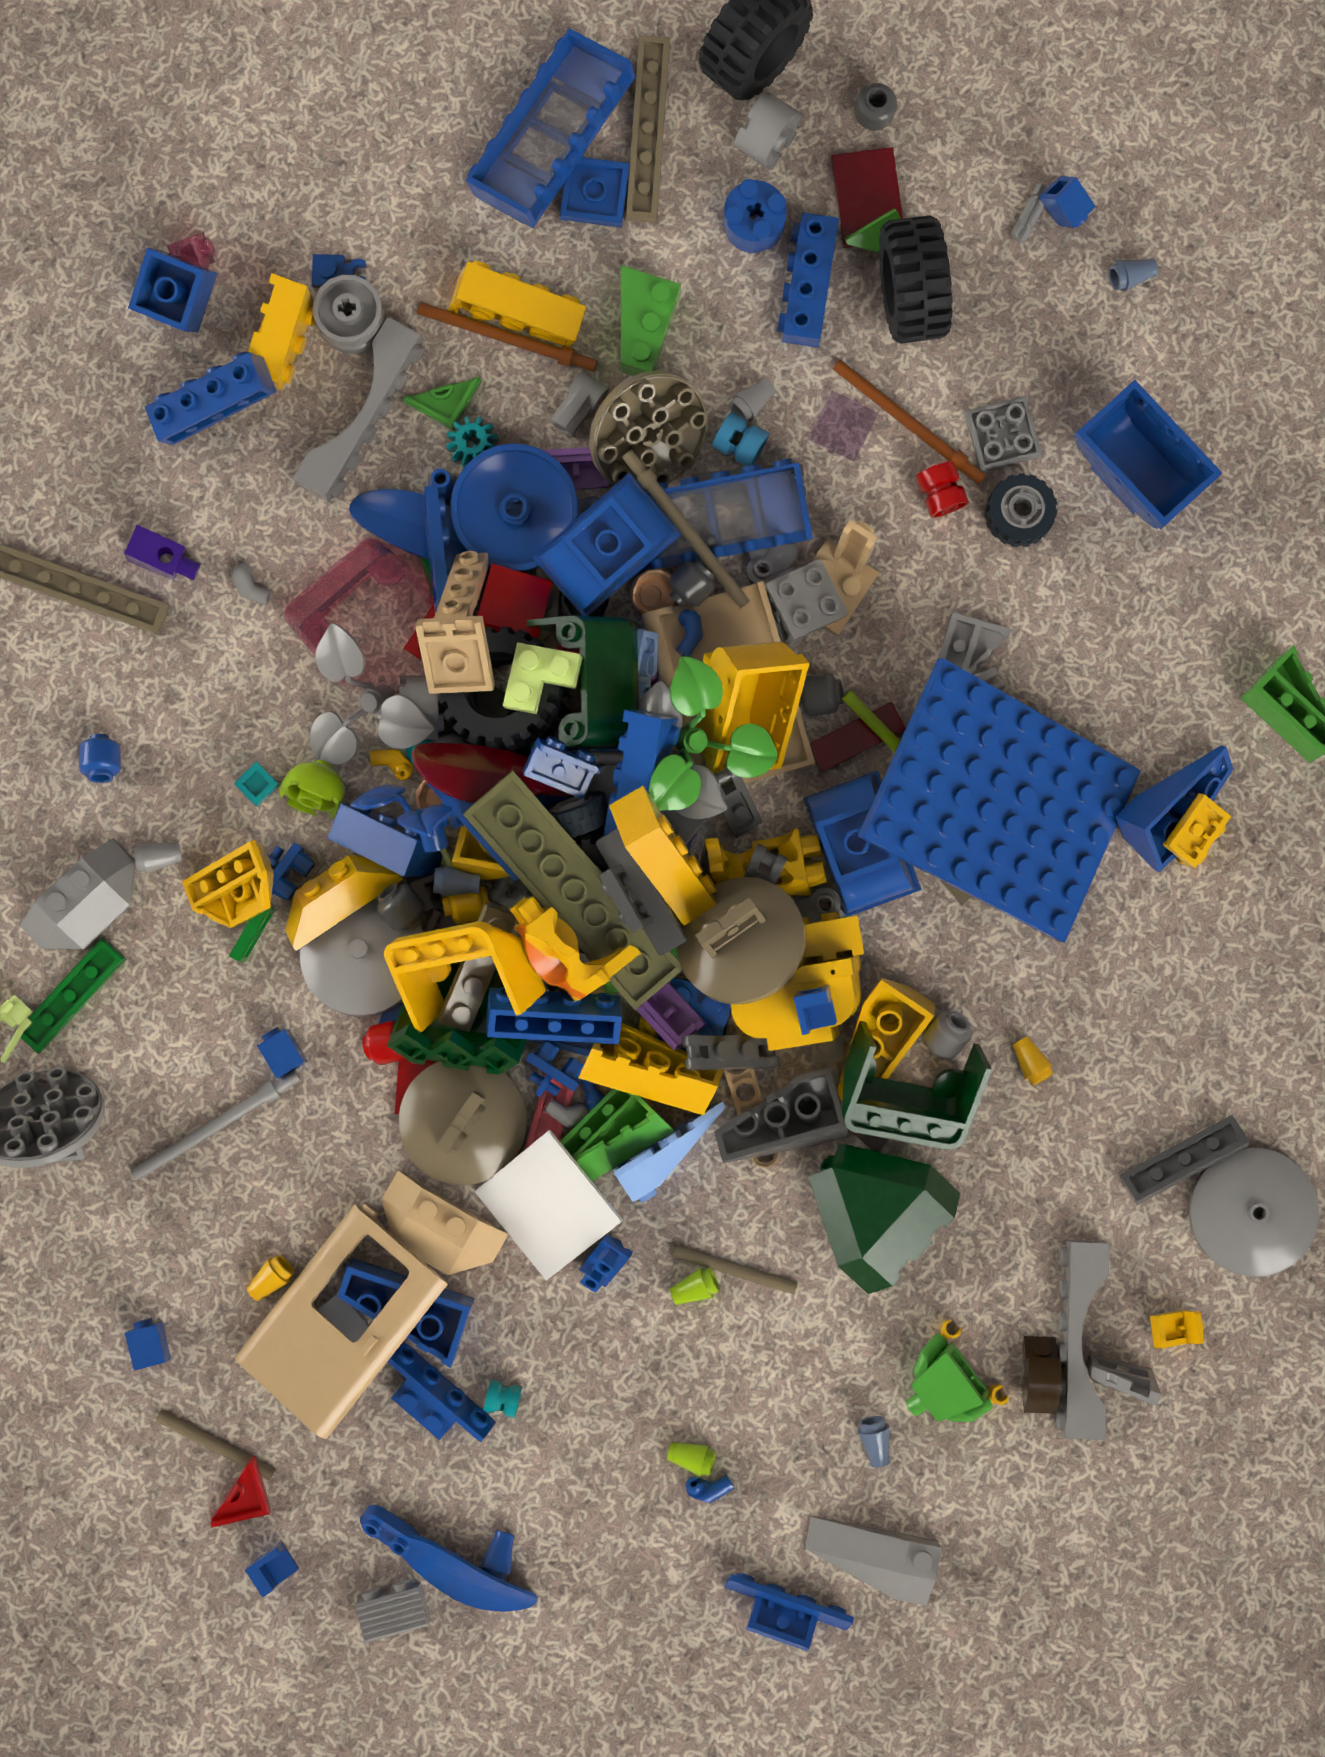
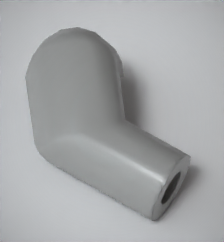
(243, 581)

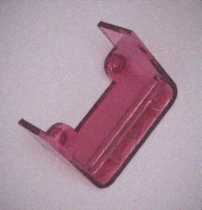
(367, 559)

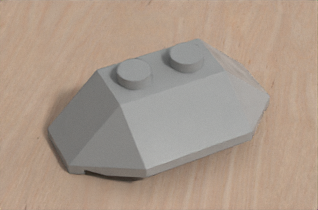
(83, 900)

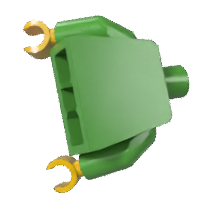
(949, 1384)

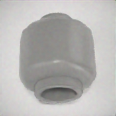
(948, 1034)

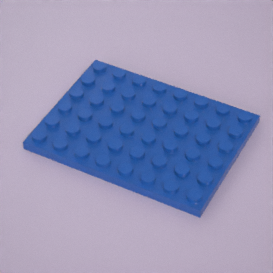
(999, 801)

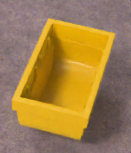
(759, 688)
(777, 1014)

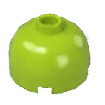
(313, 787)

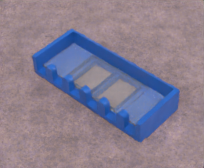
(550, 127)
(740, 510)

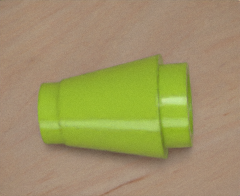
(695, 1287)
(692, 1457)

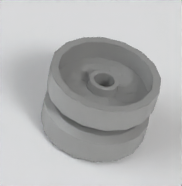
(343, 297)

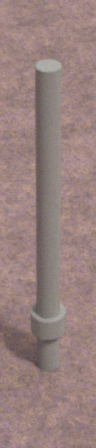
(268, 1092)

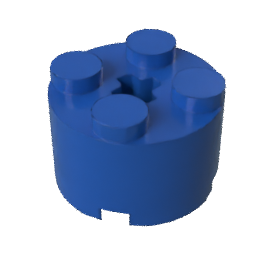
(749, 199)

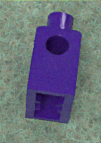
(147, 548)

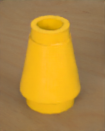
(1032, 1061)
(271, 1277)

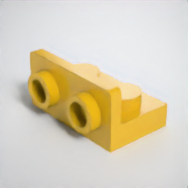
(1197, 831)

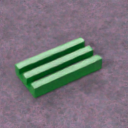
(251, 935)

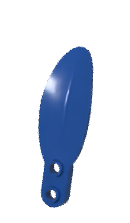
(400, 520)
(443, 1567)

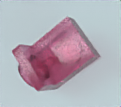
(194, 249)

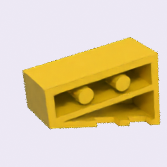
(283, 328)

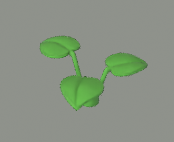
(751, 747)

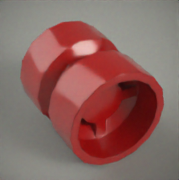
(942, 489)

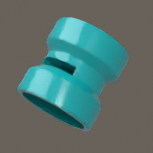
(502, 1398)

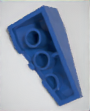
(1156, 812)

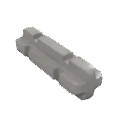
(1029, 215)

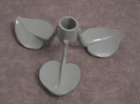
(402, 719)
(710, 798)

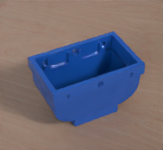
(1145, 457)
(606, 545)
(859, 870)

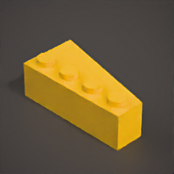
(517, 304)
(663, 855)
(832, 938)
(651, 1071)

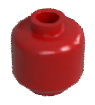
(376, 1042)

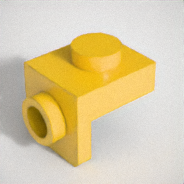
(1177, 1328)

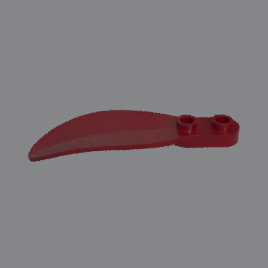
(472, 770)

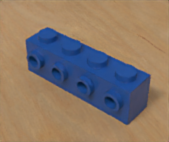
(809, 280)
(210, 398)
(556, 1018)

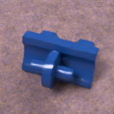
(295, 859)
(542, 1060)
(604, 1263)

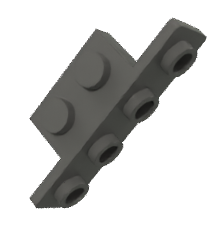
(636, 896)

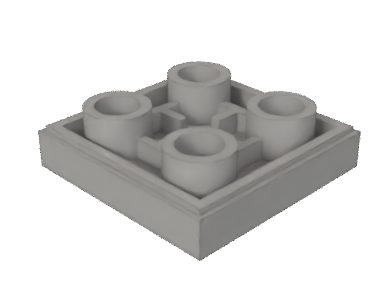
(1003, 434)

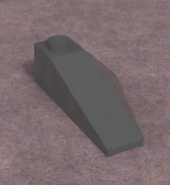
(793, 1118)

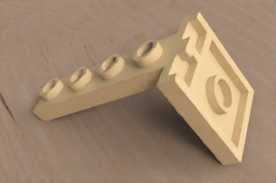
(849, 568)
(455, 641)

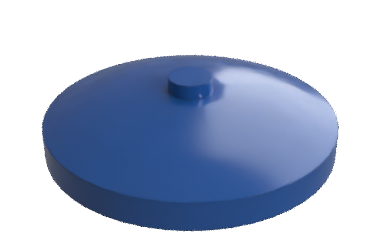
(512, 504)

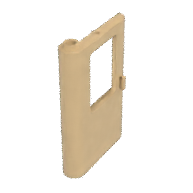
(726, 626)
(307, 1357)

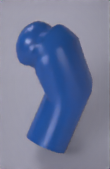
(693, 629)
(706, 1490)

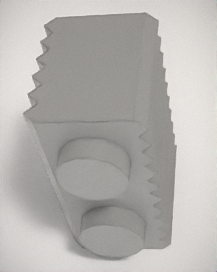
(392, 1610)

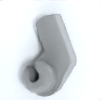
(567, 1116)

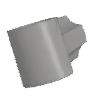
(581, 400)

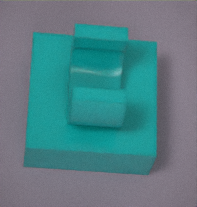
(256, 784)

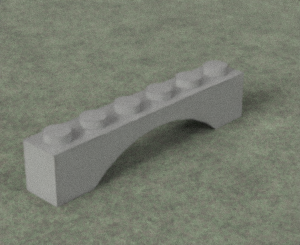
(327, 465)
(1085, 1271)

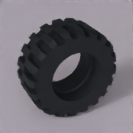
(753, 43)
(915, 279)
(513, 730)

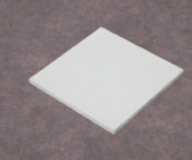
(548, 1205)

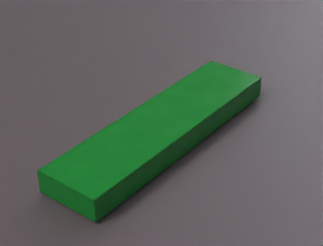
(71, 995)

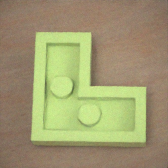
(533, 668)

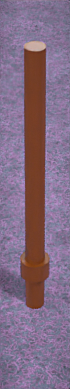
(565, 355)
(960, 459)

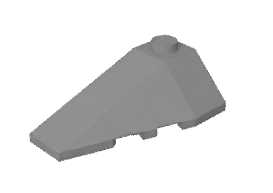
(886, 1560)

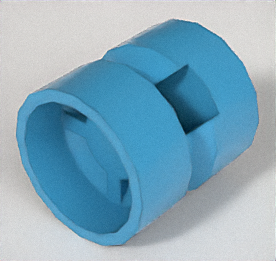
(750, 444)

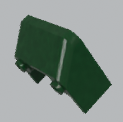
(606, 677)
(907, 1111)

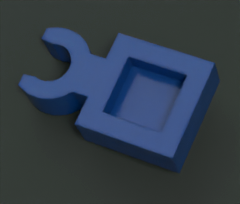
(330, 266)

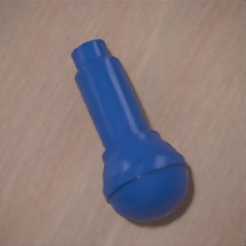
(592, 1095)

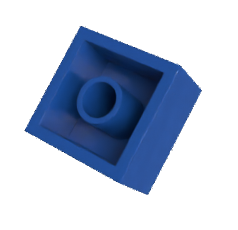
(172, 290)

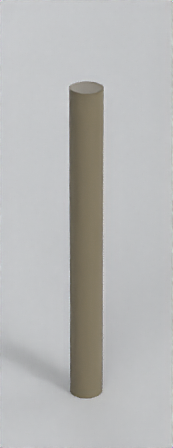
(734, 1269)
(211, 1442)

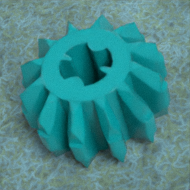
(459, 445)

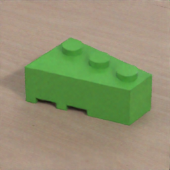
(645, 318)
(1290, 704)
(614, 1132)

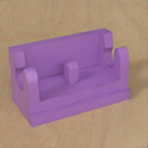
(579, 467)
(671, 1016)

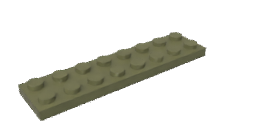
(568, 881)

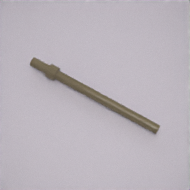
(647, 479)

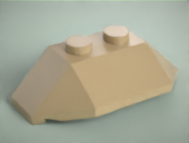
(439, 1228)

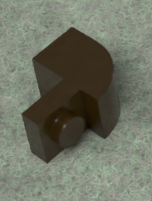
(1041, 1376)

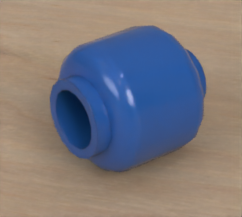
(99, 758)

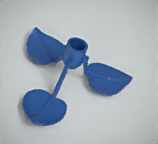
(427, 822)

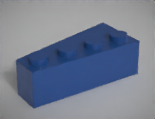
(642, 746)
(437, 1332)

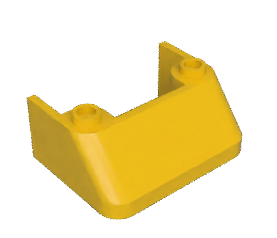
(427, 957)

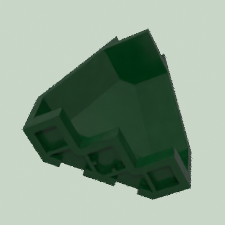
(455, 1046)
(880, 1212)

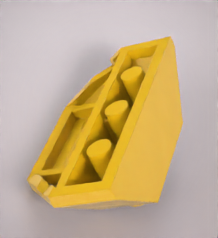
(233, 886)
(334, 896)

